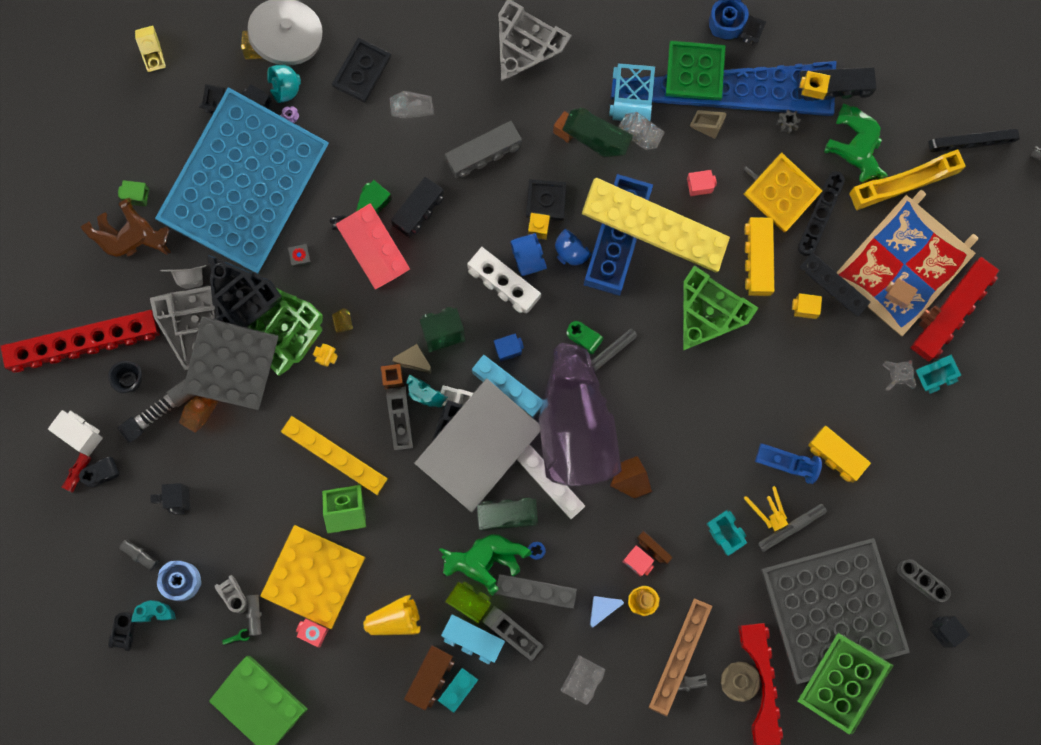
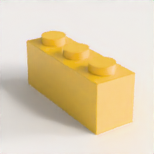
(838, 454)

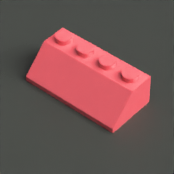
(372, 246)

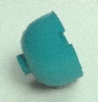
(284, 82)

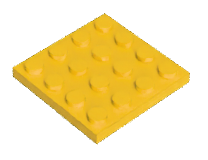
(312, 577)

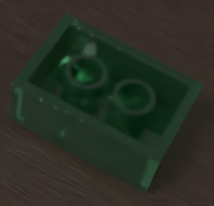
(442, 329)

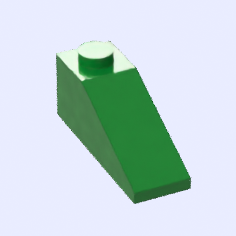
(374, 194)

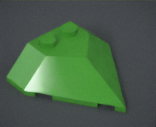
(711, 309)

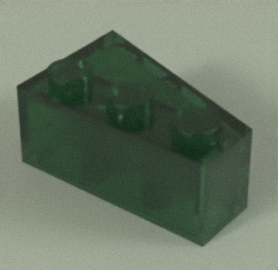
(597, 133)
(507, 514)

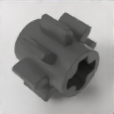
(791, 117)

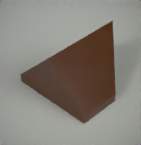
(632, 478)

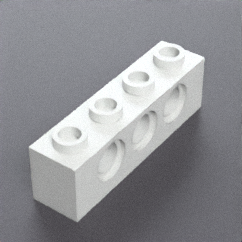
(485, 259)

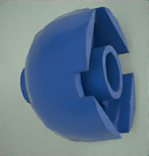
(571, 249)

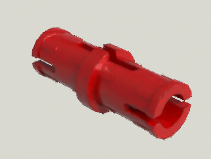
(73, 477)

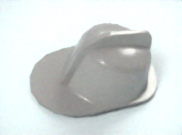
(187, 277)

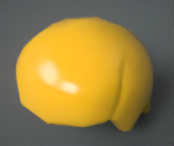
(643, 600)

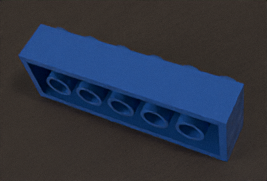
(613, 247)

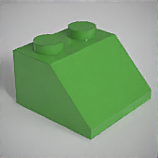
(343, 509)

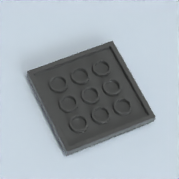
(230, 363)

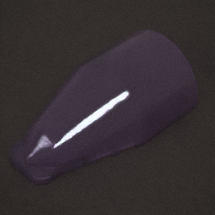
(576, 424)

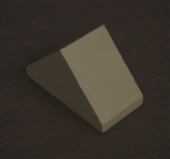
(708, 122)
(413, 359)

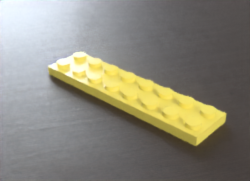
(655, 225)

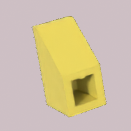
(150, 48)

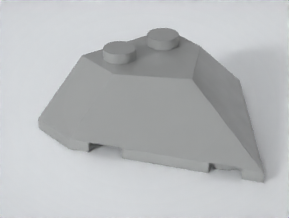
(526, 40)

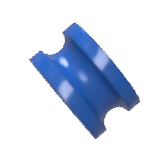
(538, 556)

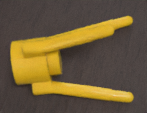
(778, 518)

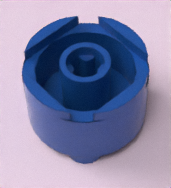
(728, 27)
(528, 254)

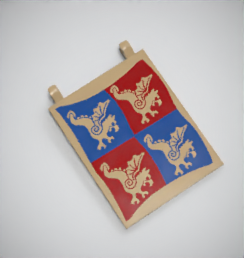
(910, 248)

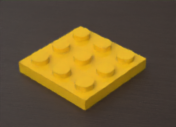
(783, 192)

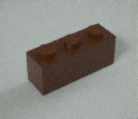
(429, 678)

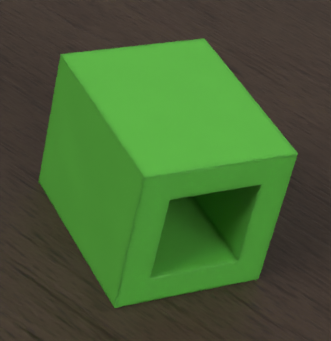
(136, 191)

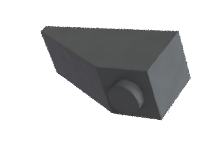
(399, 418)
(513, 633)

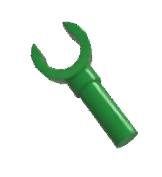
(235, 638)

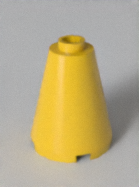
(394, 619)

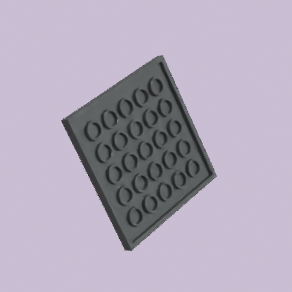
(833, 595)

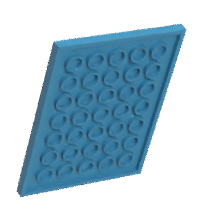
(242, 181)

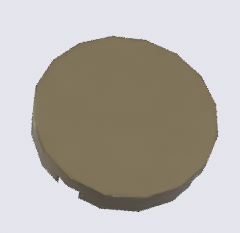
(740, 681)

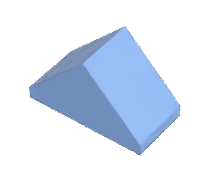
(602, 608)

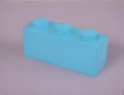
(472, 639)

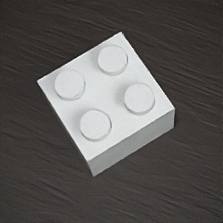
(75, 433)

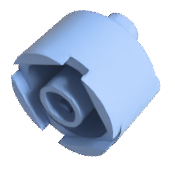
(168, 578)

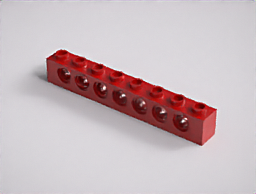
(13, 351)

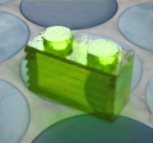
(469, 602)

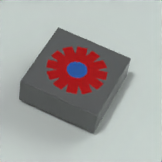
(299, 255)

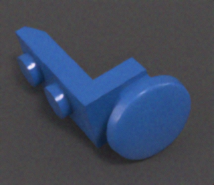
(790, 462)

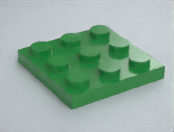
(695, 70)

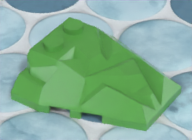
(297, 329)

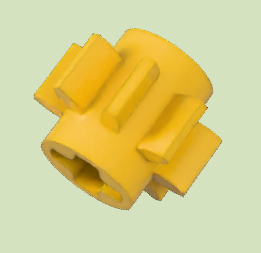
(325, 355)

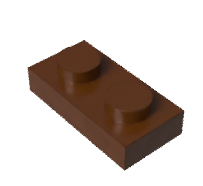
(660, 554)

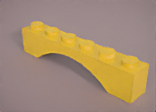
(925, 174)

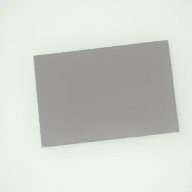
(478, 445)

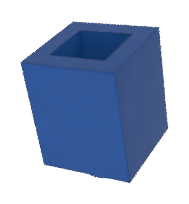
(508, 347)

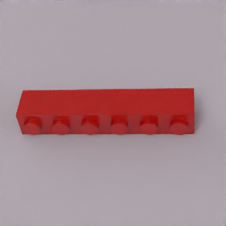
(955, 308)

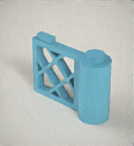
(625, 105)

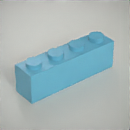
(508, 385)

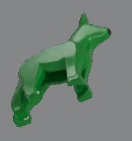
(861, 148)
(481, 558)

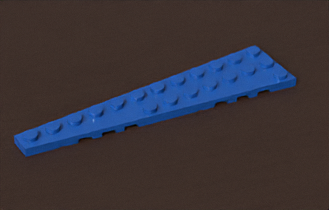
(746, 89)

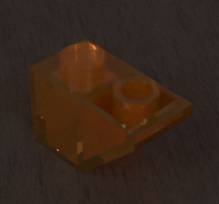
(197, 412)

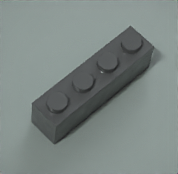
(483, 150)
(536, 591)

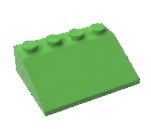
(845, 683)
(257, 703)

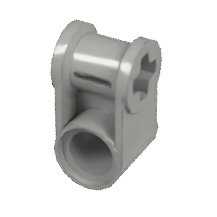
(231, 591)

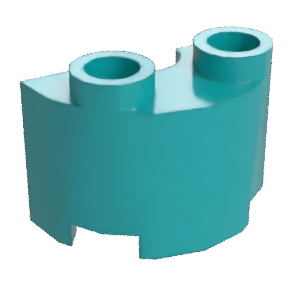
(939, 373)
(424, 394)
(726, 533)
(148, 609)

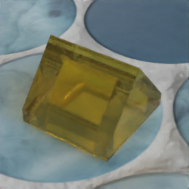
(342, 320)

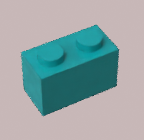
(458, 690)

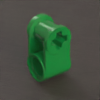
(587, 338)

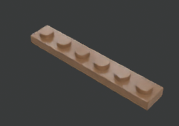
(680, 657)

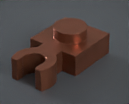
(929, 316)

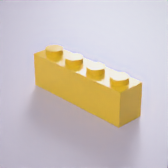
(760, 256)

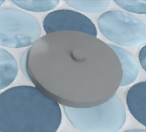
(285, 31)

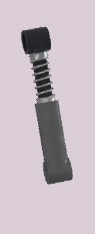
(135, 426)

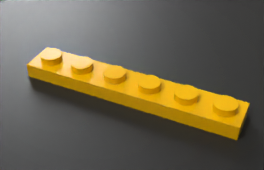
(334, 455)

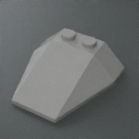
(180, 318)

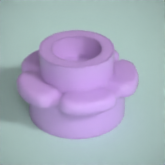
(293, 111)

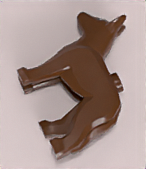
(133, 234)

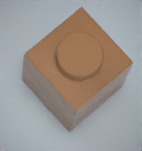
(900, 293)

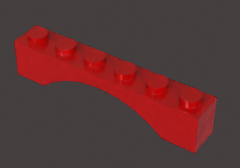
(765, 726)

